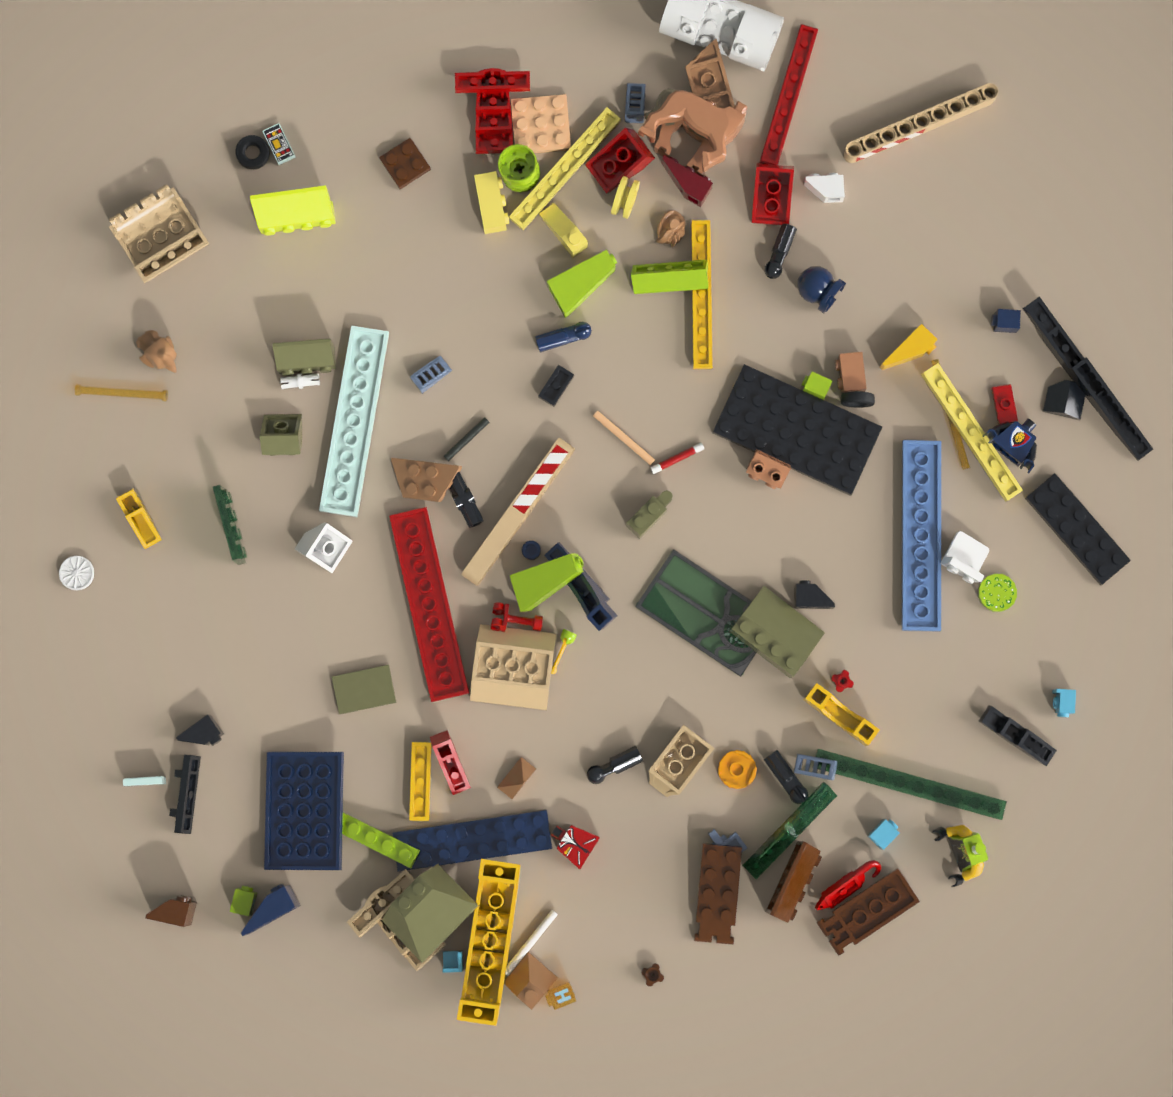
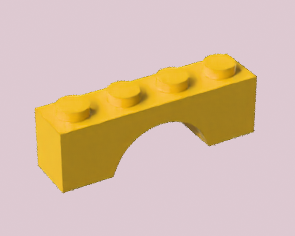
(840, 715)

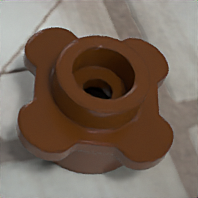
(647, 973)

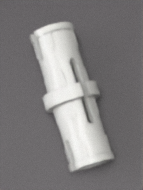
(300, 381)

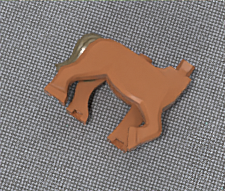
(700, 119)

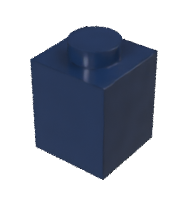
(1006, 320)

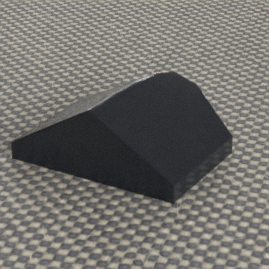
(1065, 400)

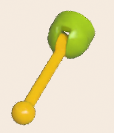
(567, 638)

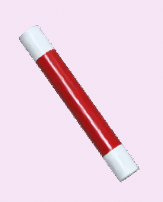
(676, 458)

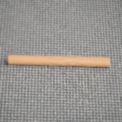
(624, 438)

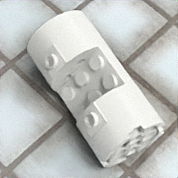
(741, 29)

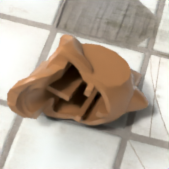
(157, 351)

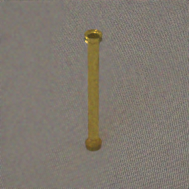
(121, 392)

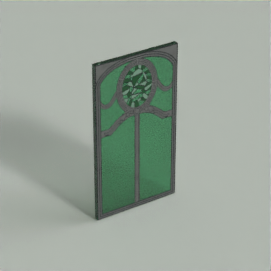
(698, 610)

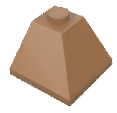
(530, 980)

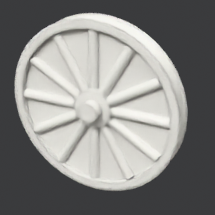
(76, 573)

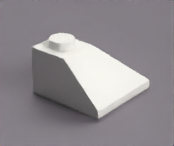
(324, 546)

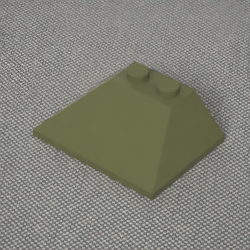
(428, 911)

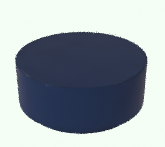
(531, 550)

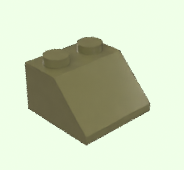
(281, 434)

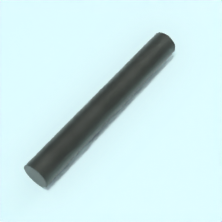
(466, 439)

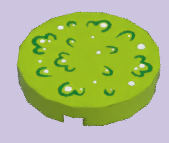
(997, 592)

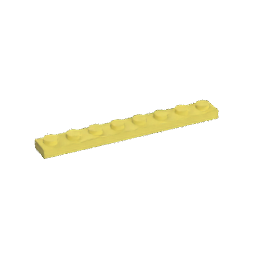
(565, 168)
(971, 432)

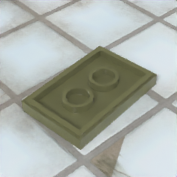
(364, 689)

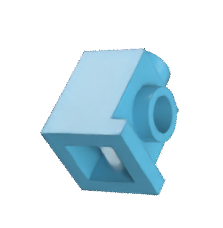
(1064, 702)

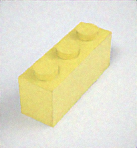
(491, 202)

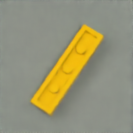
(420, 781)

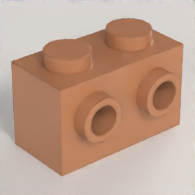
(770, 466)

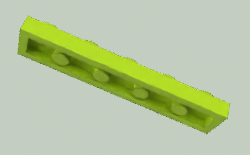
(379, 841)

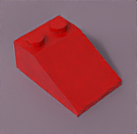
(620, 157)
(772, 194)

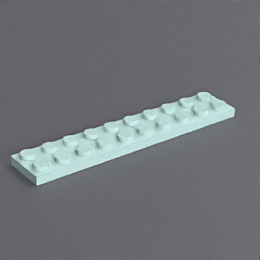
(354, 421)

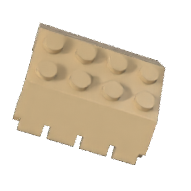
(157, 233)

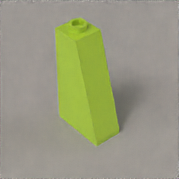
(580, 281)
(542, 581)

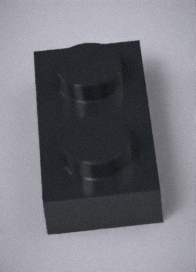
(556, 386)

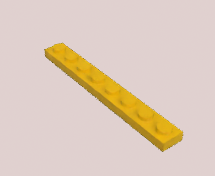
(702, 298)

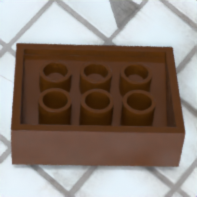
(793, 880)

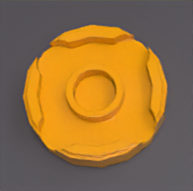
(737, 769)

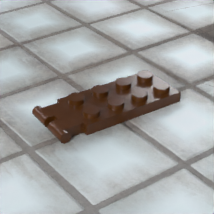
(718, 892)
(869, 911)

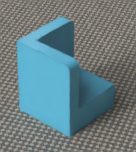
(452, 961)

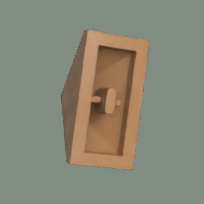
(516, 778)

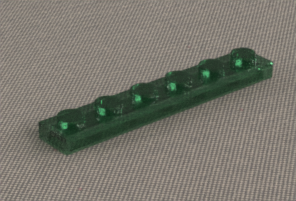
(789, 830)

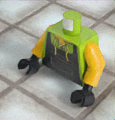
(967, 849)

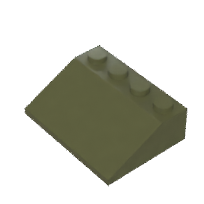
(777, 632)

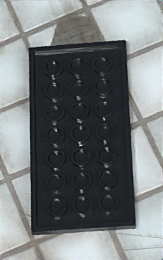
(797, 429)

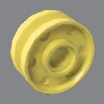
(625, 197)

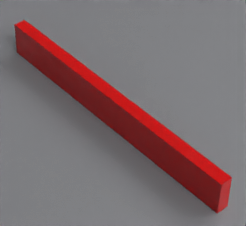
(789, 95)

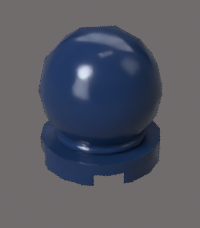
(818, 286)

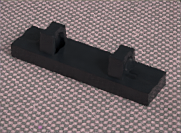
(187, 794)

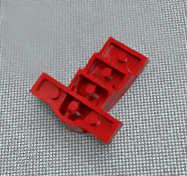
(493, 105)

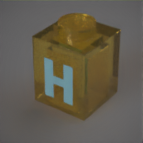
(560, 996)

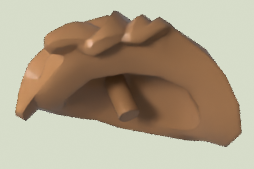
(671, 228)

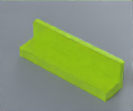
(670, 276)

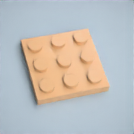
(541, 123)

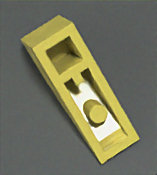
(564, 230)

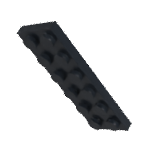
(1077, 529)

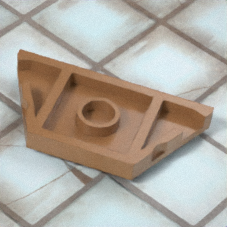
(709, 78)
(424, 479)

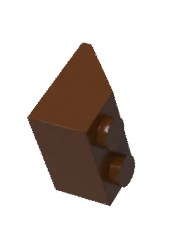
(175, 911)

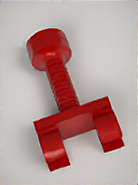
(500, 625)

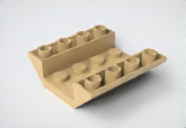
(512, 667)

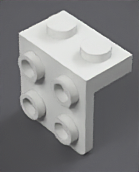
(965, 557)

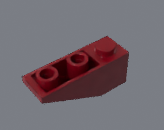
(691, 185)

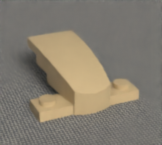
(375, 910)

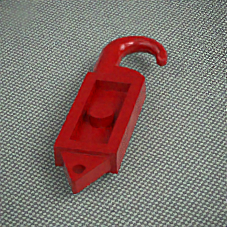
(846, 886)

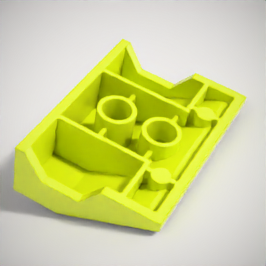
(293, 210)

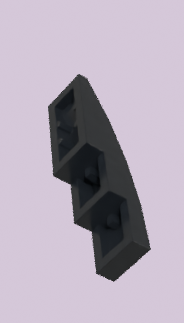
(1017, 735)

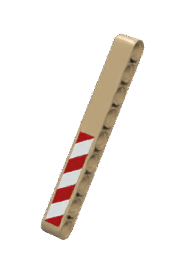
(927, 117)
(518, 511)

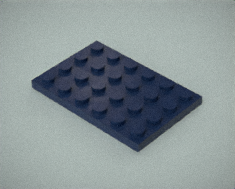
(304, 811)

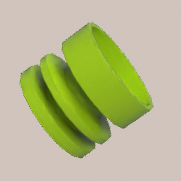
(516, 158)

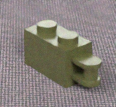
(649, 514)

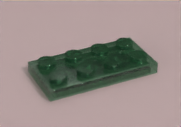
(228, 520)

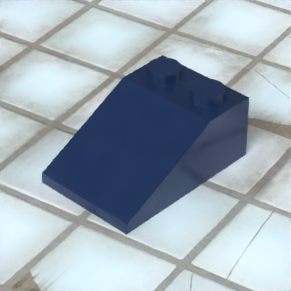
(275, 905)

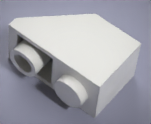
(826, 188)

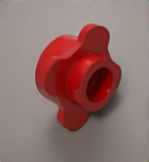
(837, 681)

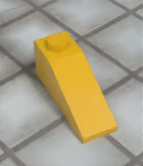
(914, 347)

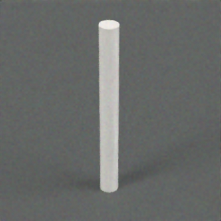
(530, 942)

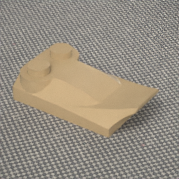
(679, 762)

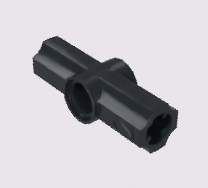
(465, 502)

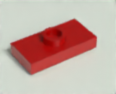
(1004, 404)

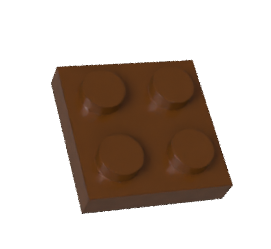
(405, 163)

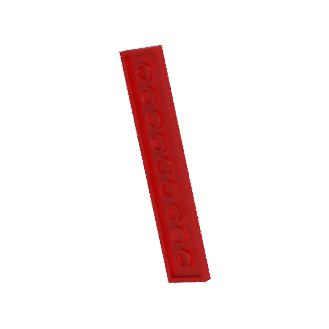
(429, 604)

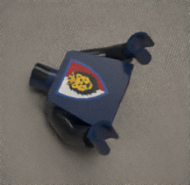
(1015, 442)

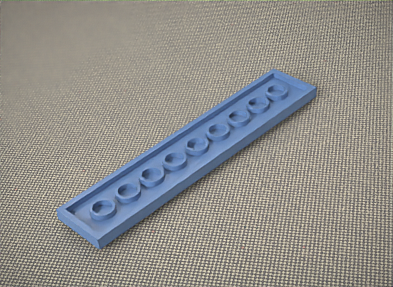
(921, 535)

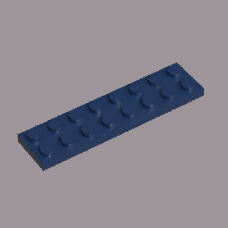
(477, 839)

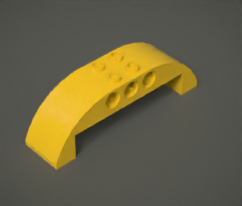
(489, 942)

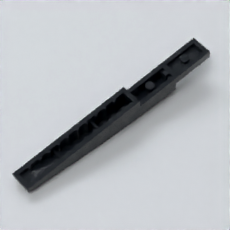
(1087, 379)

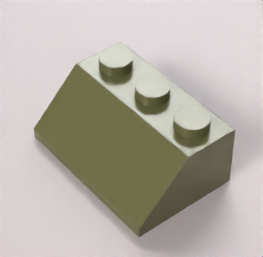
(304, 356)

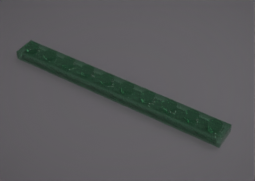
(914, 785)

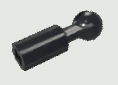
(780, 250)
(617, 764)
(787, 778)

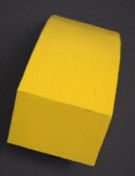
(138, 518)

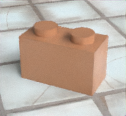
(851, 372)

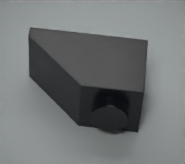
(811, 597)
(202, 732)

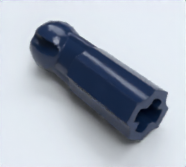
(563, 336)

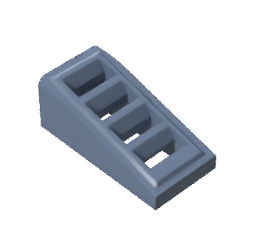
(635, 115)
(429, 383)
(832, 770)

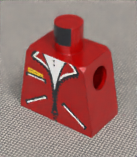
(575, 844)

